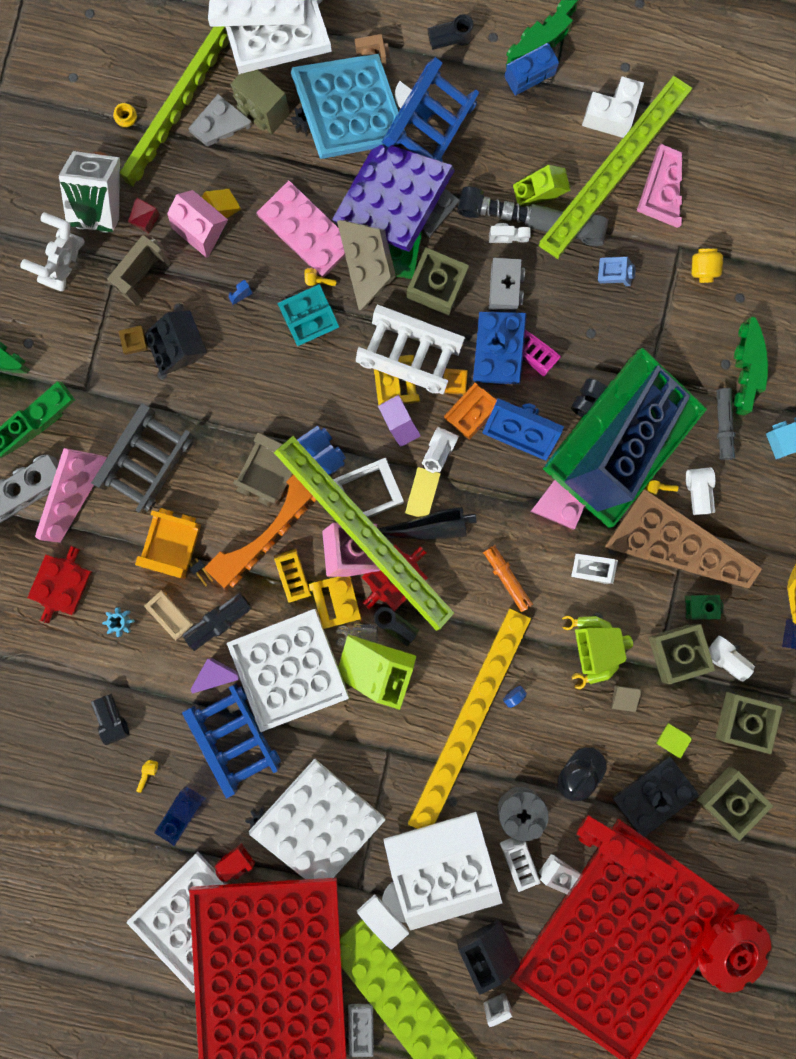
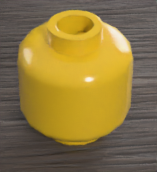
(707, 265)

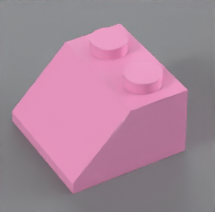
(196, 221)
(343, 554)

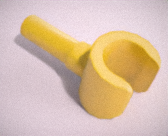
(312, 279)
(653, 487)
(148, 768)

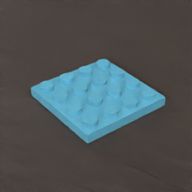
(346, 104)

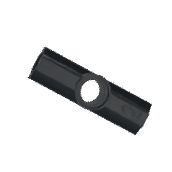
(217, 621)

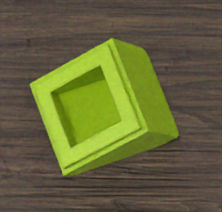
(674, 740)

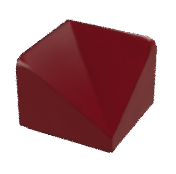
(143, 215)

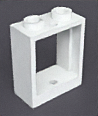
(388, 478)

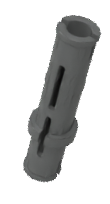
(725, 422)

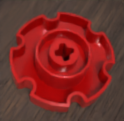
(734, 953)

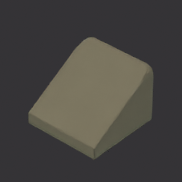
(625, 698)

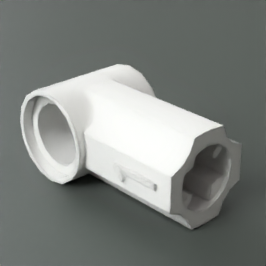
(440, 447)
(701, 485)
(726, 656)

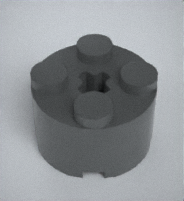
(530, 825)

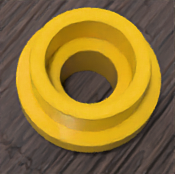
(122, 109)

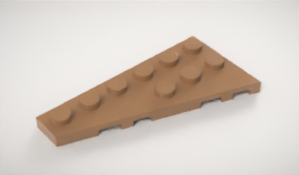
(668, 538)

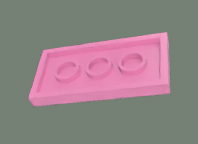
(304, 228)

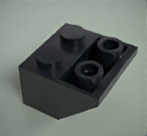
(175, 341)
(488, 956)

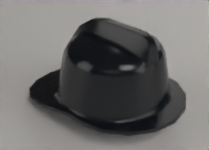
(582, 774)

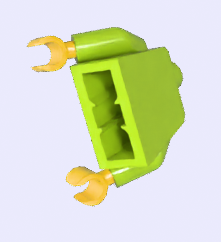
(599, 648)

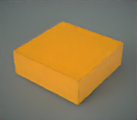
(456, 381)

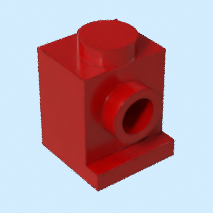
(233, 864)

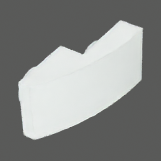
(382, 922)

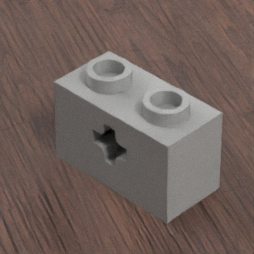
(506, 271)

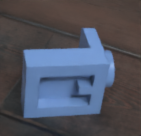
(616, 270)

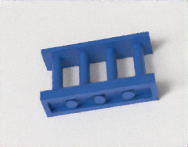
(420, 95)
(218, 760)

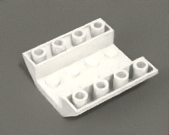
(442, 871)

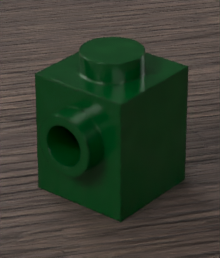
(703, 607)

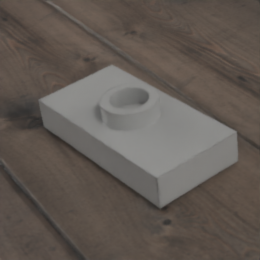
(360, 1030)

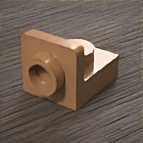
(372, 45)

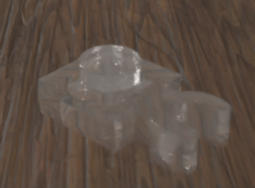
(362, 631)

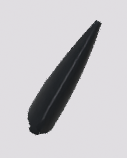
(437, 525)

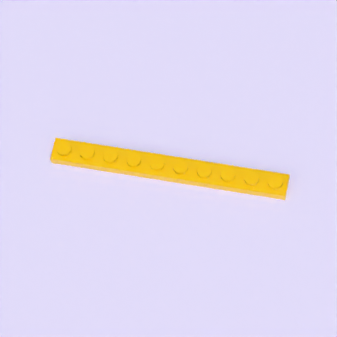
(469, 720)

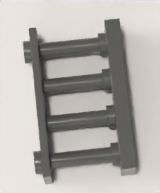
(132, 438)

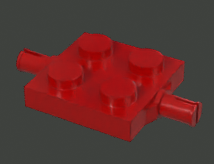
(59, 584)
(384, 588)

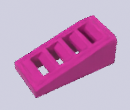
(547, 351)

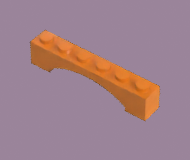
(228, 567)

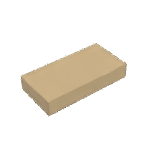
(169, 615)

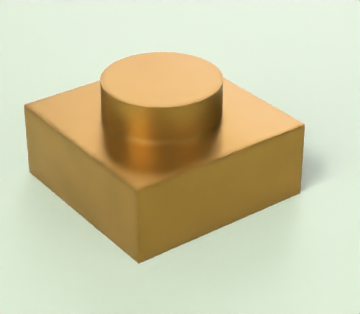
(133, 340)

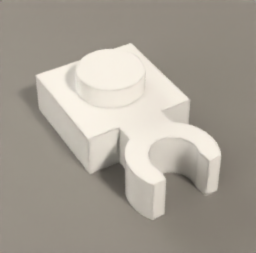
(506, 234)

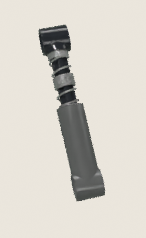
(537, 217)

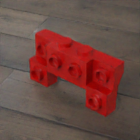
(626, 852)

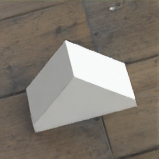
(594, 568)

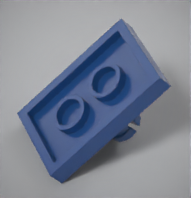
(499, 347)
(523, 428)

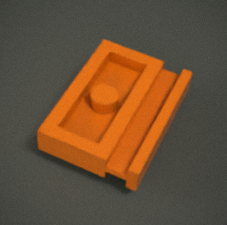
(471, 411)

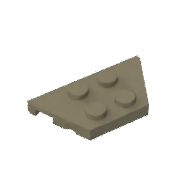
(367, 260)

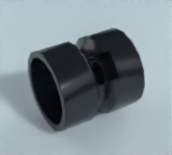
(590, 392)

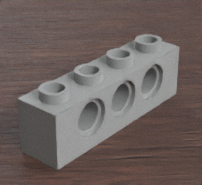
(30, 492)

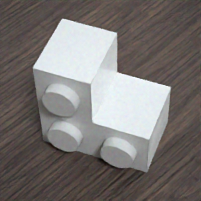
(616, 113)

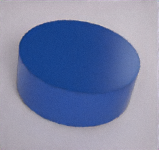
(514, 696)

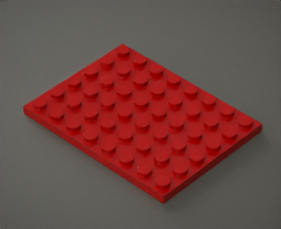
(621, 949)
(268, 970)

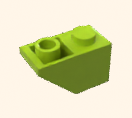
(542, 186)

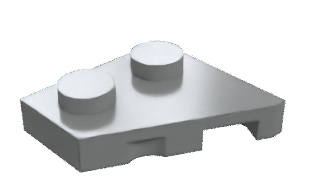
(218, 122)

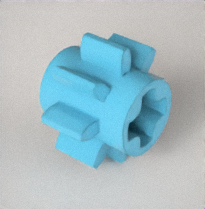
(111, 622)

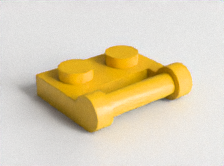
(388, 385)
(343, 601)

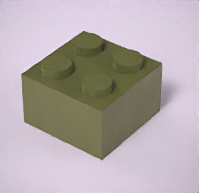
(260, 100)
(437, 281)
(681, 653)
(748, 723)
(735, 803)

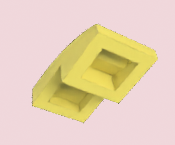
(422, 493)

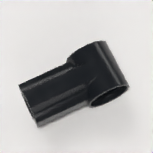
(448, 33)
(397, 626)
(111, 725)

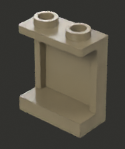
(135, 267)
(264, 472)

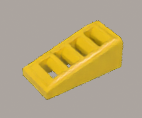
(300, 573)

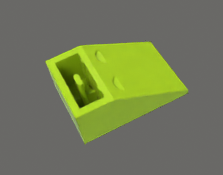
(376, 670)

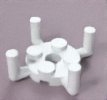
(59, 255)

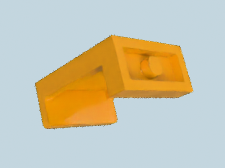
(169, 543)

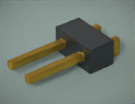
(197, 567)

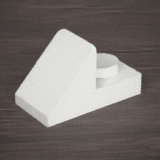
(558, 874)

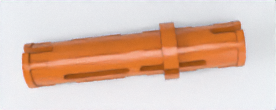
(507, 577)

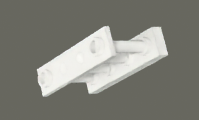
(418, 330)

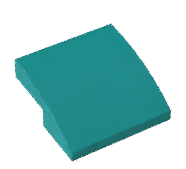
(308, 315)

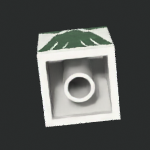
(91, 191)

